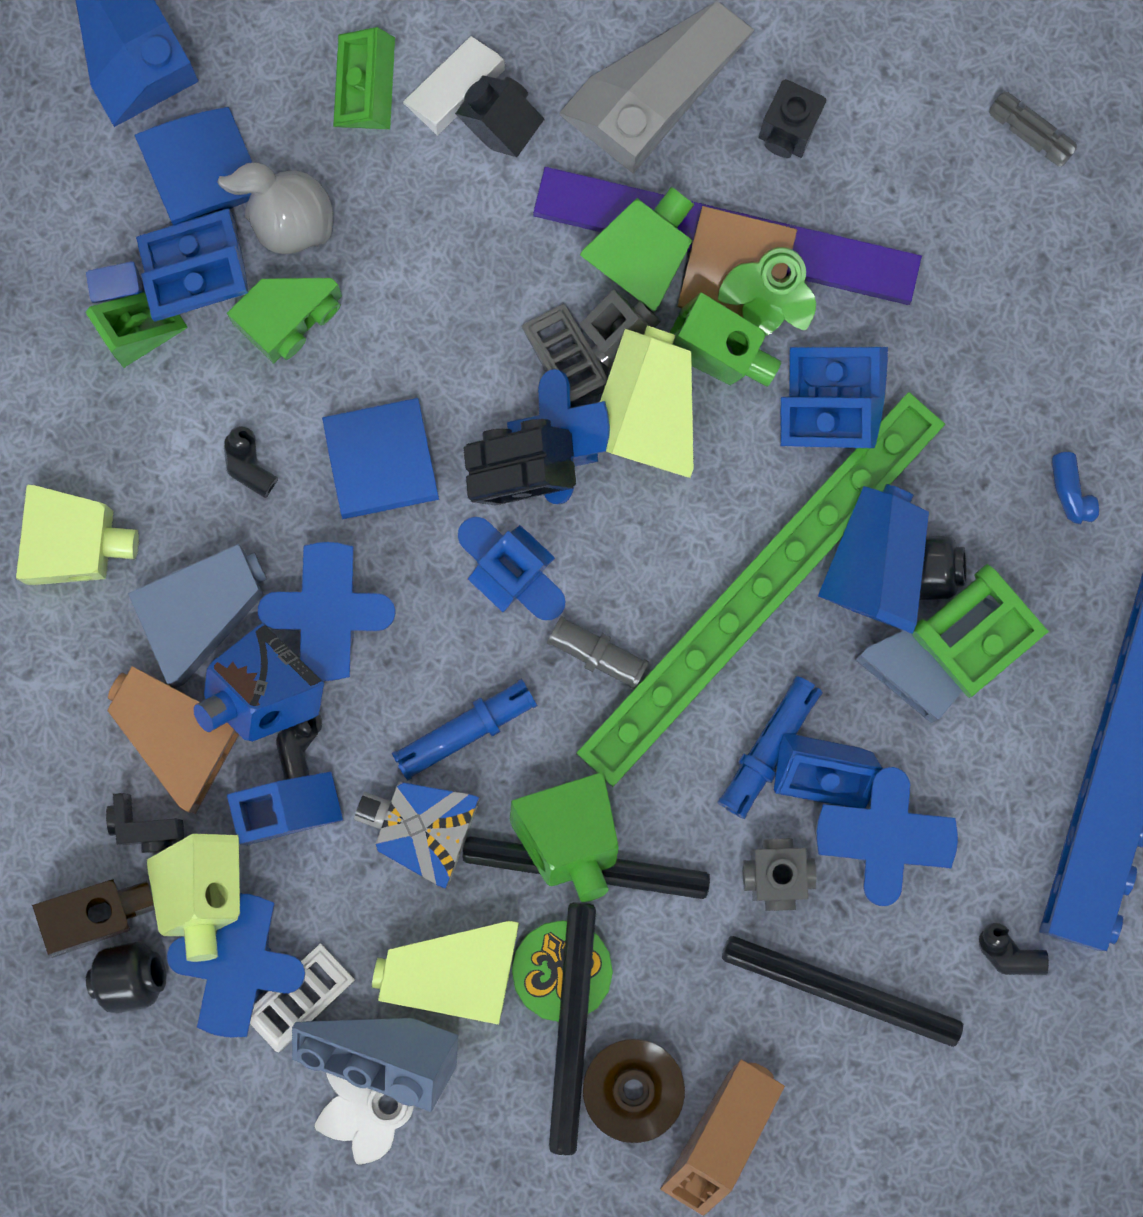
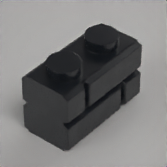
(519, 463)

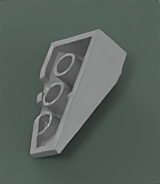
(648, 91)

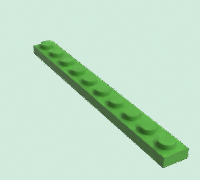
(756, 593)

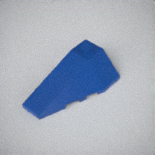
(131, 56)

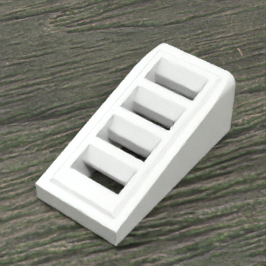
(269, 1031)

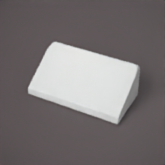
(446, 87)

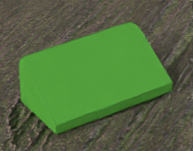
(364, 79)

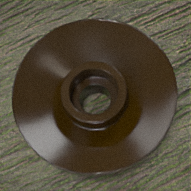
(638, 1118)

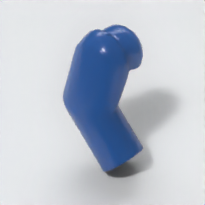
(1068, 487)

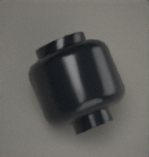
(942, 568)
(126, 977)

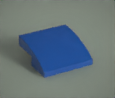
(190, 157)
(192, 265)
(834, 397)
(380, 458)

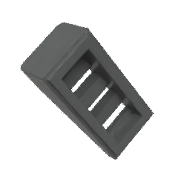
(585, 389)

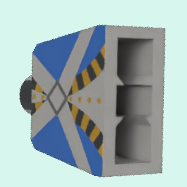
(421, 828)

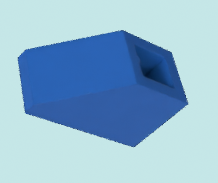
(284, 808)

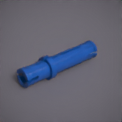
(466, 728)
(763, 757)

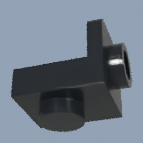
(791, 119)
(152, 835)

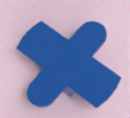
(586, 423)
(511, 568)
(327, 610)
(887, 836)
(240, 971)

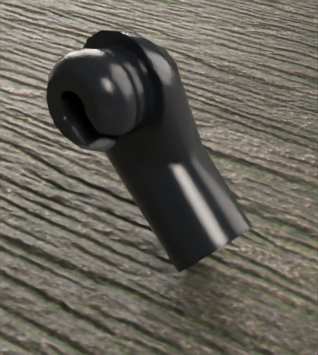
(242, 462)
(292, 745)
(1006, 955)

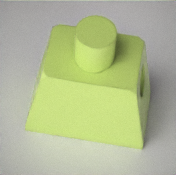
(68, 538)
(196, 890)

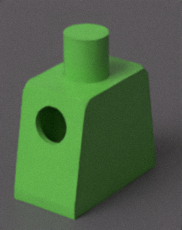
(643, 247)
(706, 329)
(569, 834)

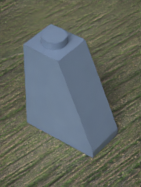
(197, 609)
(914, 672)

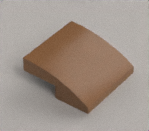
(722, 244)

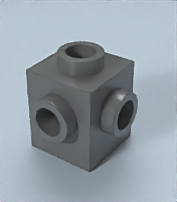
(610, 319)
(759, 877)

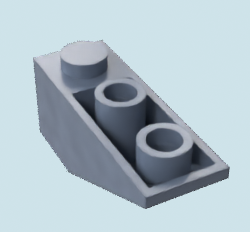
(384, 1055)

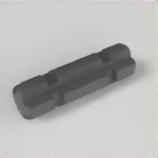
(1033, 129)

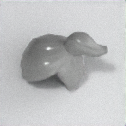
(284, 208)

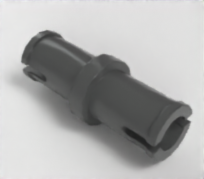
(597, 652)

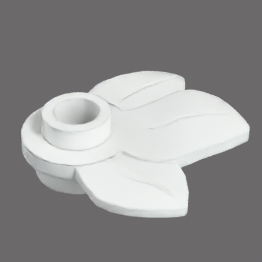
(358, 1118)

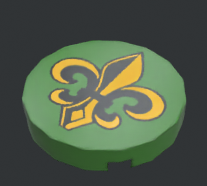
(539, 970)

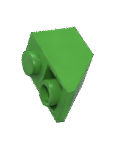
(282, 311)

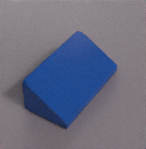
(825, 771)

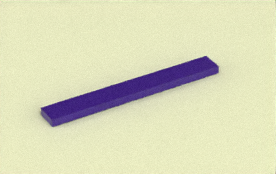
(827, 257)

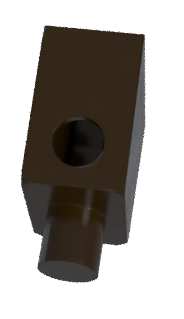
(66, 922)

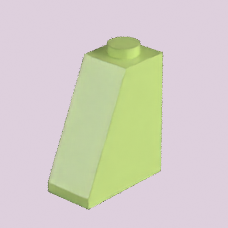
(651, 402)
(452, 973)

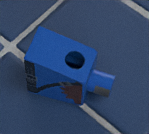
(258, 688)

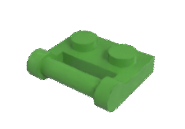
(991, 643)

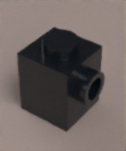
(500, 114)

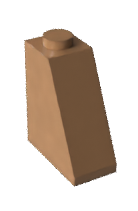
(168, 736)
(724, 1138)

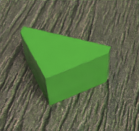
(129, 328)

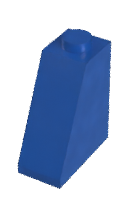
(880, 559)

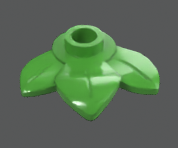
(769, 299)

